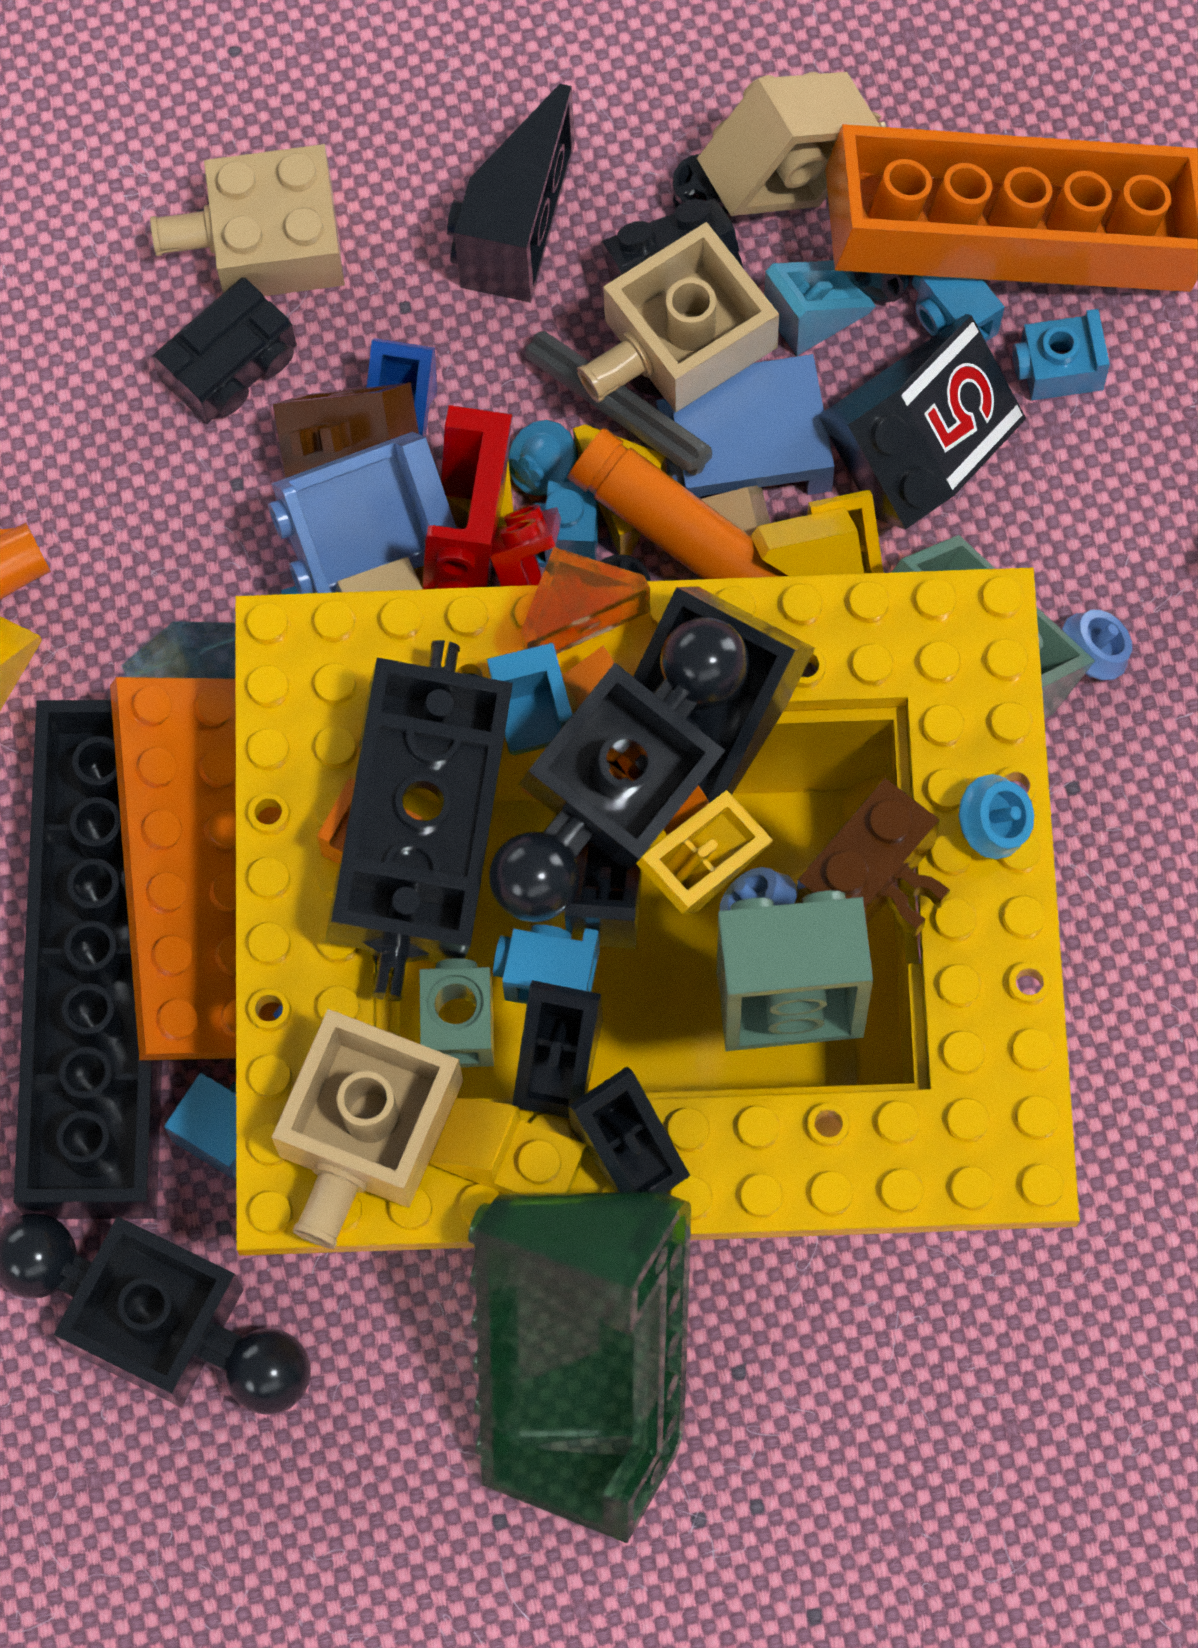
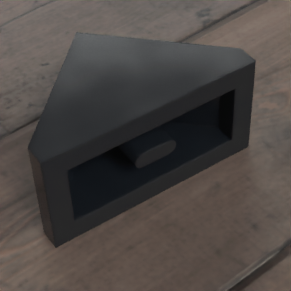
(605, 900)
(557, 1048)
(626, 1136)

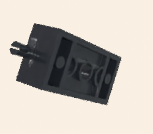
(405, 882)

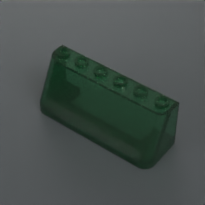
(581, 1349)

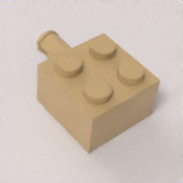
(780, 141)
(264, 221)
(683, 322)
(363, 1119)

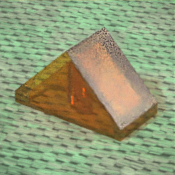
(582, 600)

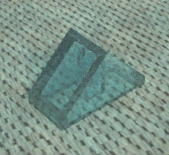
(187, 652)

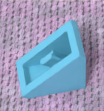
(813, 301)

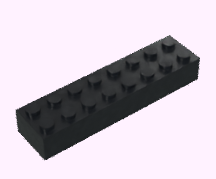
(83, 1094)

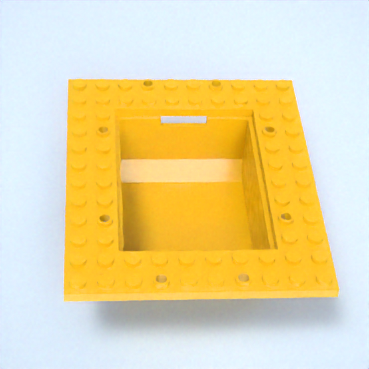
(923, 1125)

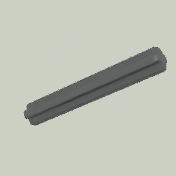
(622, 406)

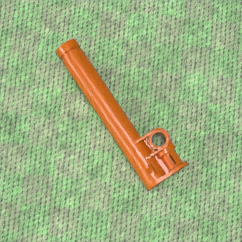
(666, 512)

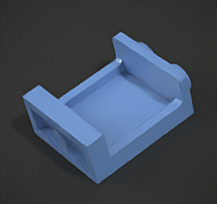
(759, 430)
(360, 512)

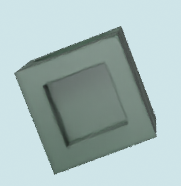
(468, 1041)

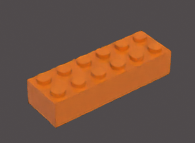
(1013, 208)

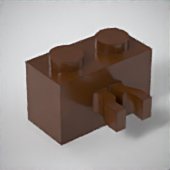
(341, 422)
(877, 856)

